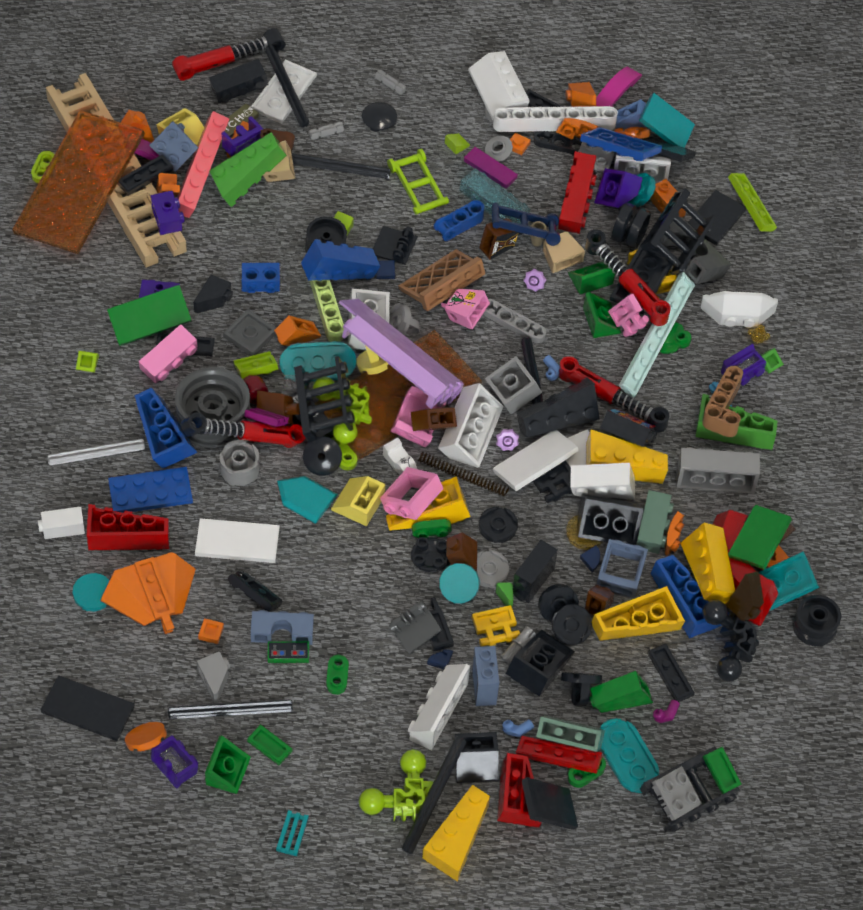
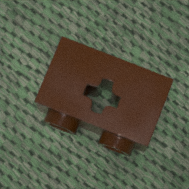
(433, 419)

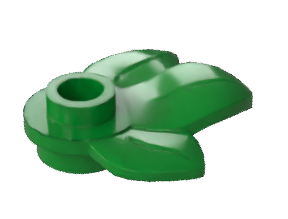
(673, 340)

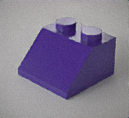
(617, 188)

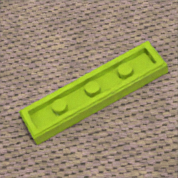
(752, 202)

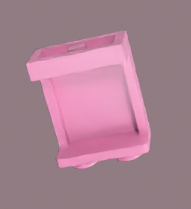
(413, 401)

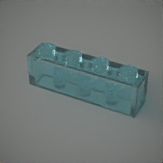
(481, 188)

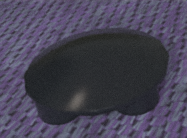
(379, 116)
(429, 554)

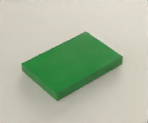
(759, 537)

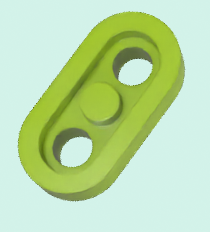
(40, 165)
(347, 452)

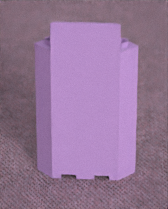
(401, 354)

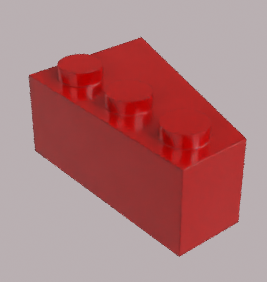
(512, 801)

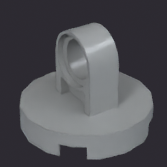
(401, 320)

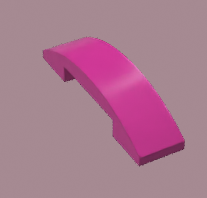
(617, 87)

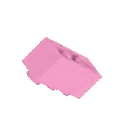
(168, 354)

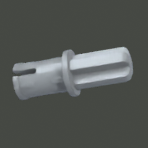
(518, 643)

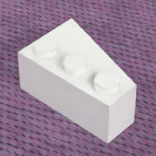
(603, 480)

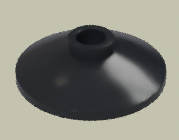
(332, 453)

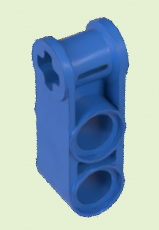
(460, 220)

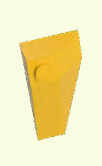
(447, 505)

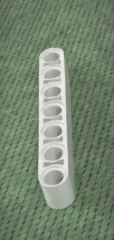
(549, 118)

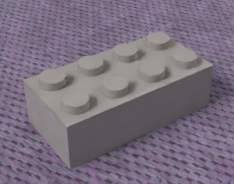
(718, 470)

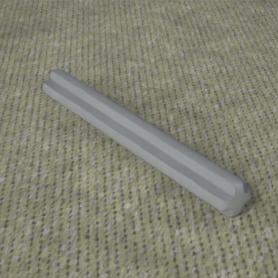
(96, 451)

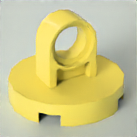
(370, 362)

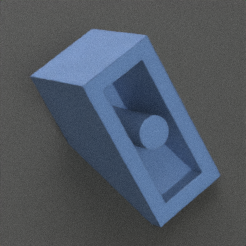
(630, 115)

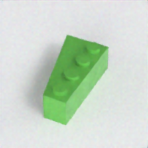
(247, 167)
(753, 429)

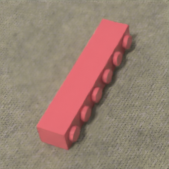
(201, 163)

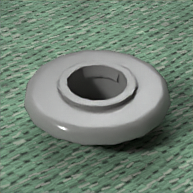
(500, 155)

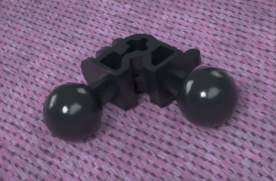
(742, 637)

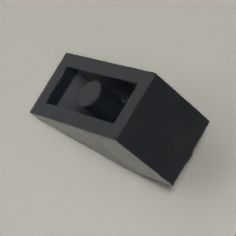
(213, 294)

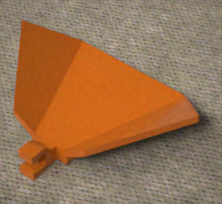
(151, 589)

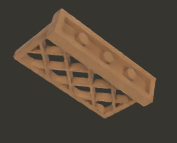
(447, 284)

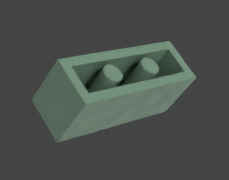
(655, 521)
(570, 733)

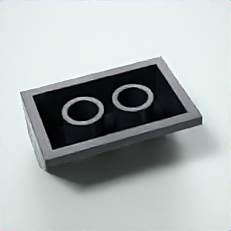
(608, 519)

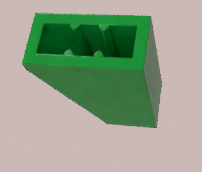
(621, 693)

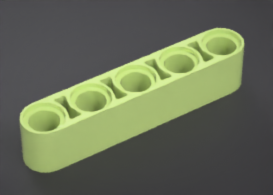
(324, 292)

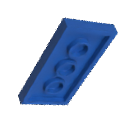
(620, 143)
(150, 490)

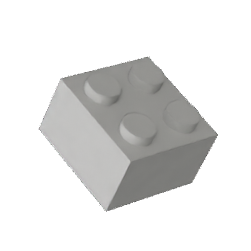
(513, 385)

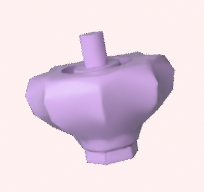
(534, 280)
(507, 439)

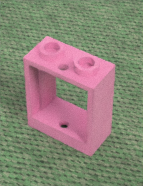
(429, 488)

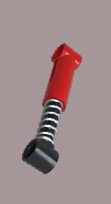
(188, 66)
(629, 279)
(611, 393)
(244, 430)

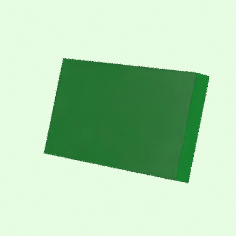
(149, 315)

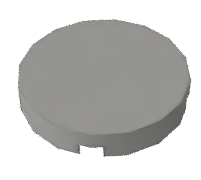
(492, 568)

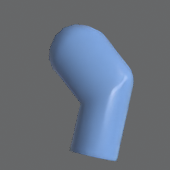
(553, 368)
(517, 730)

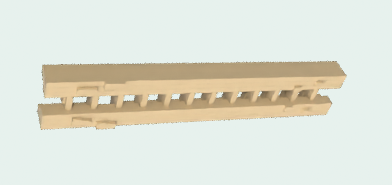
(93, 104)

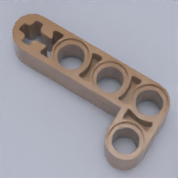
(717, 413)

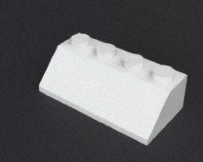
(498, 82)
(476, 419)
(440, 705)

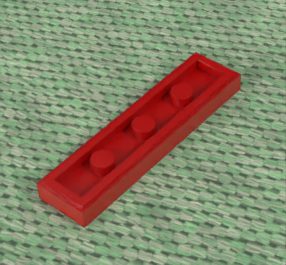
(559, 754)

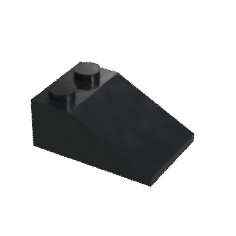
(539, 662)

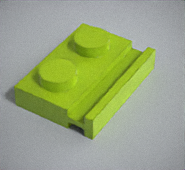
(255, 365)

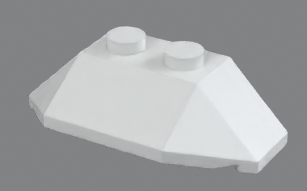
(739, 308)

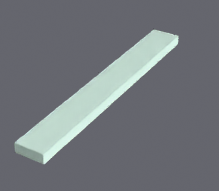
(656, 337)

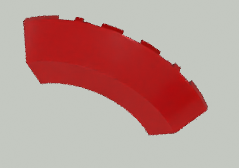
(732, 524)

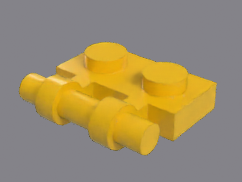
(495, 620)

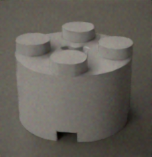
(239, 463)

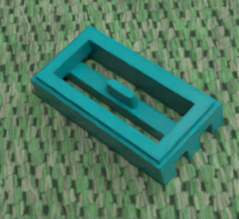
(296, 817)

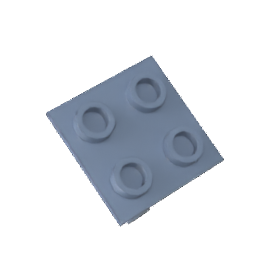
(174, 145)

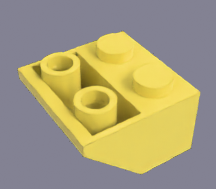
(192, 124)
(359, 499)

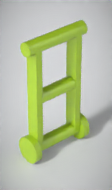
(420, 157)

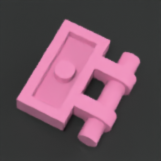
(626, 310)

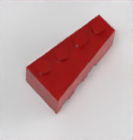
(578, 193)
(125, 530)

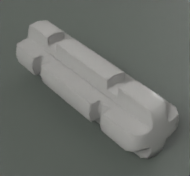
(390, 82)
(326, 130)

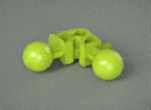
(360, 408)
(413, 764)

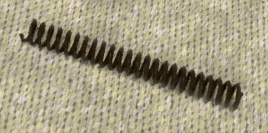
(459, 475)

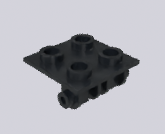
(395, 244)

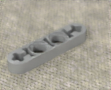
(515, 318)

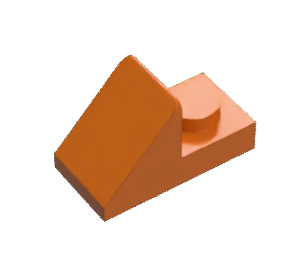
(167, 182)

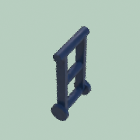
(551, 220)

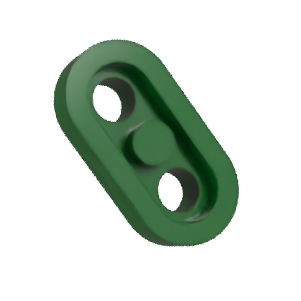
(431, 528)
(337, 673)
(586, 777)

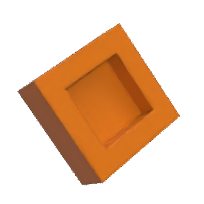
(519, 143)
(211, 631)

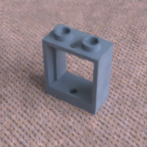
(616, 584)
(485, 676)

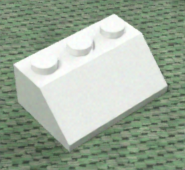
(655, 166)
(377, 301)

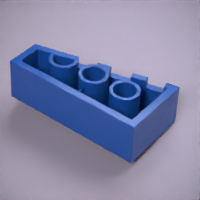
(336, 262)
(162, 430)
(685, 593)

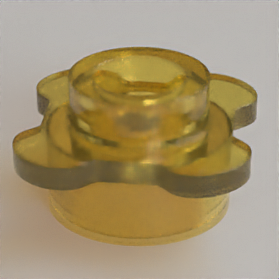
(755, 337)

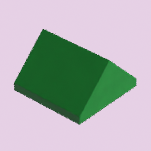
(592, 277)
(598, 317)
(226, 766)

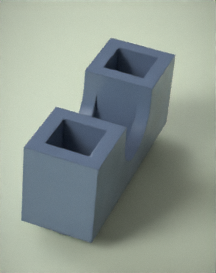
(266, 623)

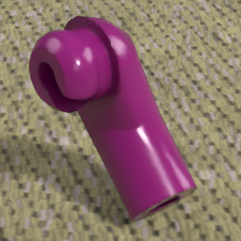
(666, 715)

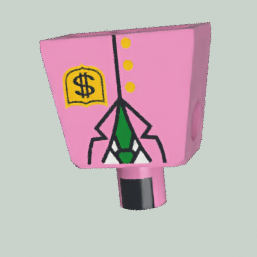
(466, 306)

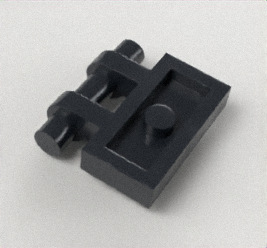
(552, 478)

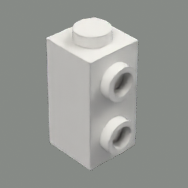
(61, 523)

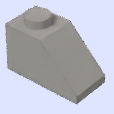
(214, 674)

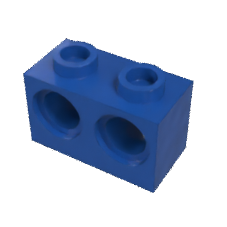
(260, 277)

